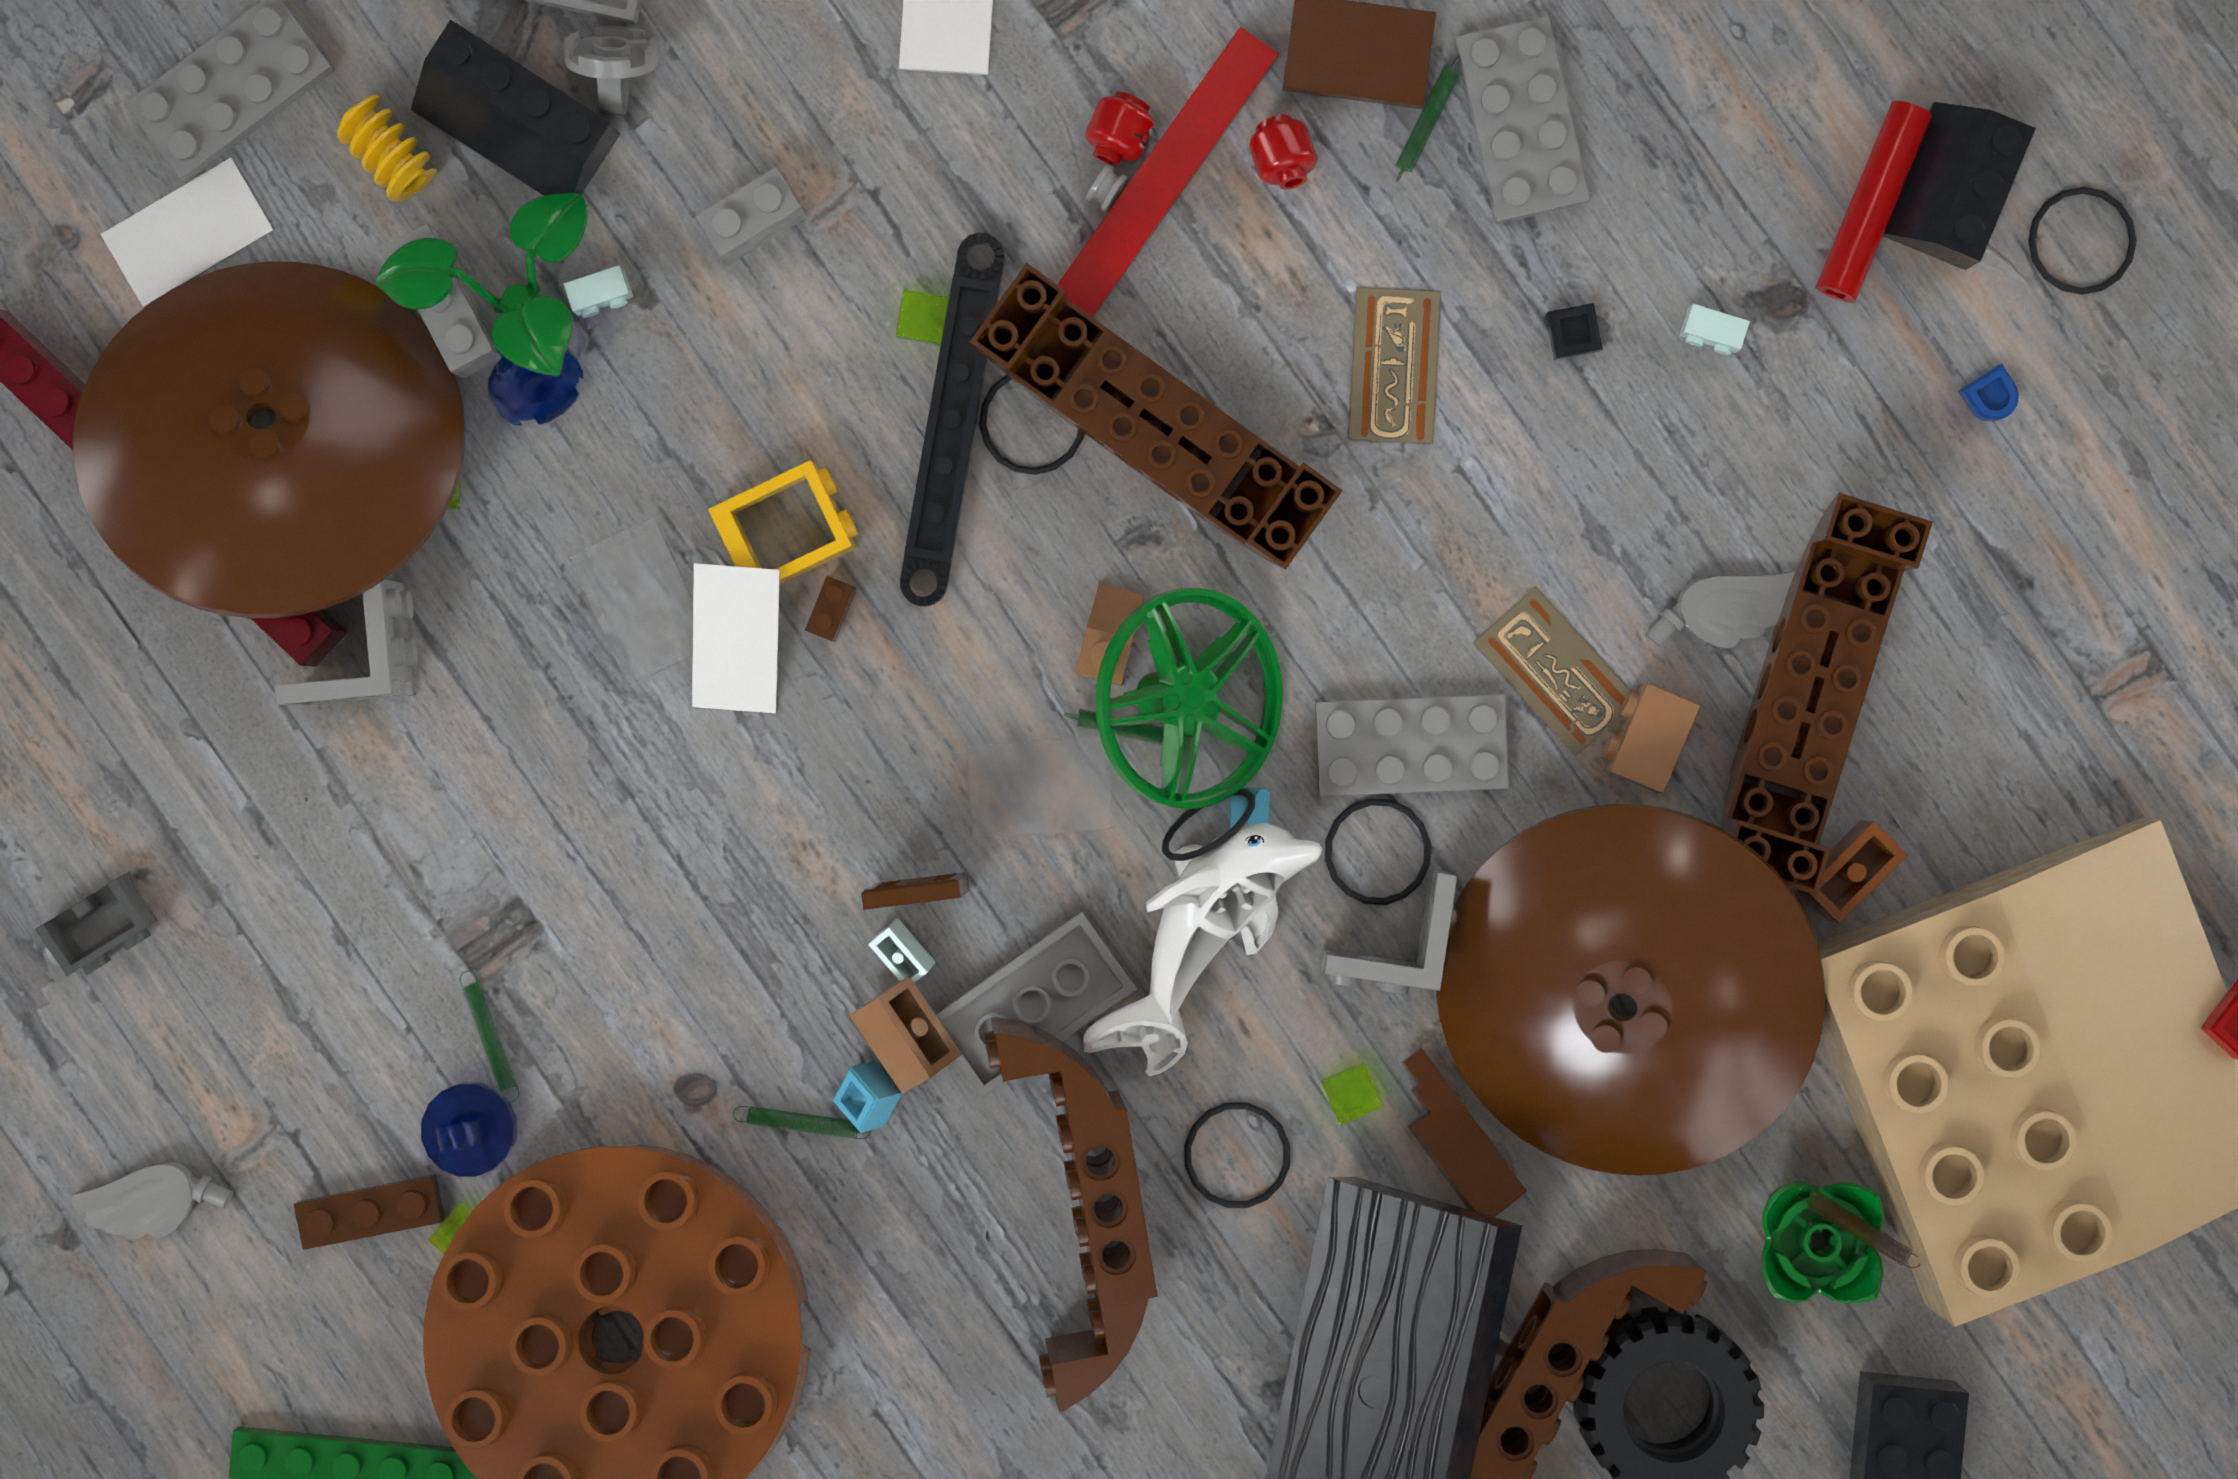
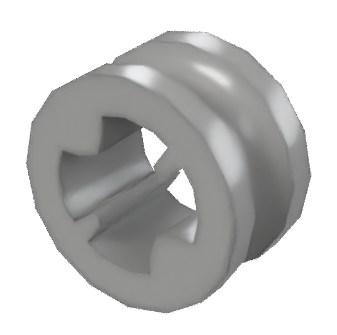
(1106, 188)

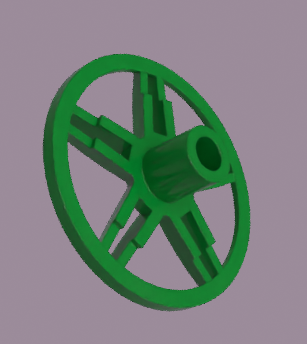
(1186, 697)

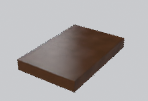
(1359, 52)
(915, 890)

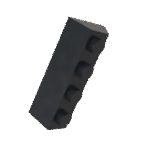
(510, 114)

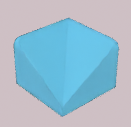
(1261, 811)
(867, 1096)

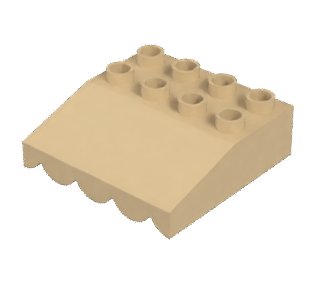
(2038, 1070)

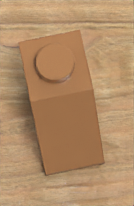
(1107, 613)

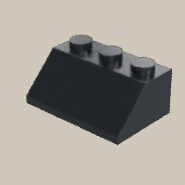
(1959, 183)

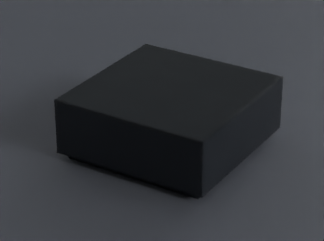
(1574, 331)

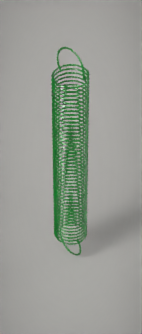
(1434, 118)
(1124, 727)
(487, 1041)
(800, 1125)

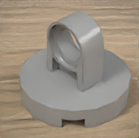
(612, 58)

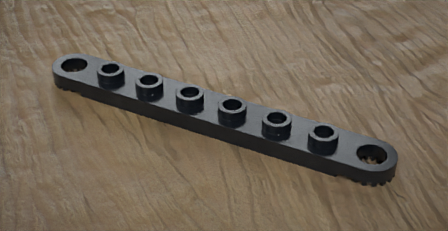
(951, 422)

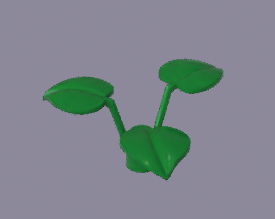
(532, 328)

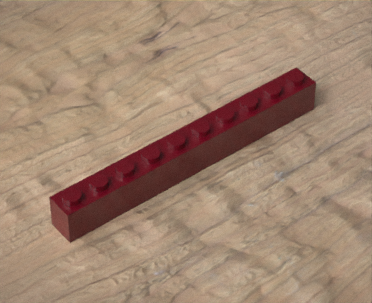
(54, 397)

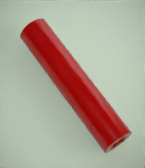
(1873, 201)

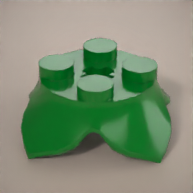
(1843, 1269)

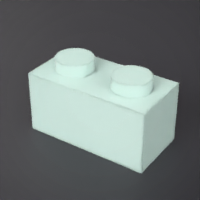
(598, 291)
(1714, 329)
(901, 952)

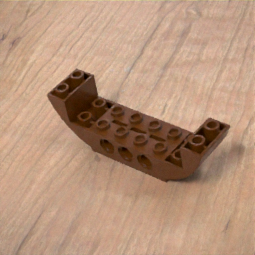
(1153, 420)
(1817, 684)
(1117, 1275)
(1578, 1315)

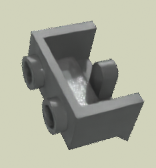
(97, 925)

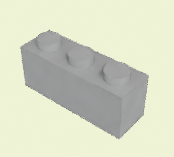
(456, 321)

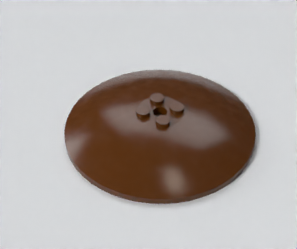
(283, 512)
(1646, 911)

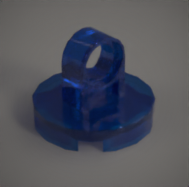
(533, 395)
(468, 1129)

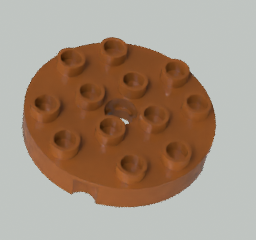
(600, 1235)

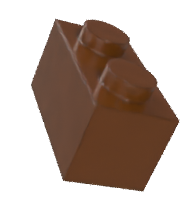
(830, 608)

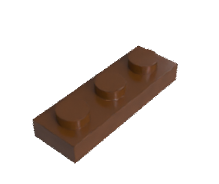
(369, 1211)

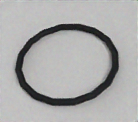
(2092, 192)
(1021, 469)
(1213, 845)
(1375, 900)
(1286, 1155)

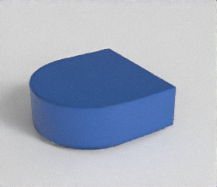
(1991, 395)

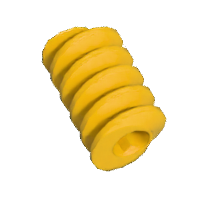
(383, 151)

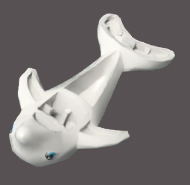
(1203, 909)

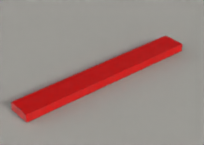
(1167, 171)

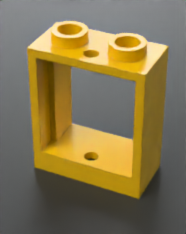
(822, 486)

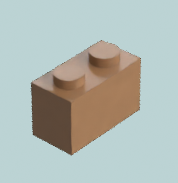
(1649, 737)
(905, 1035)

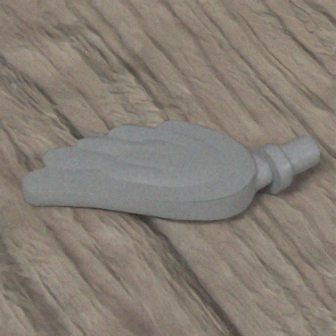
(1725, 608)
(148, 1201)

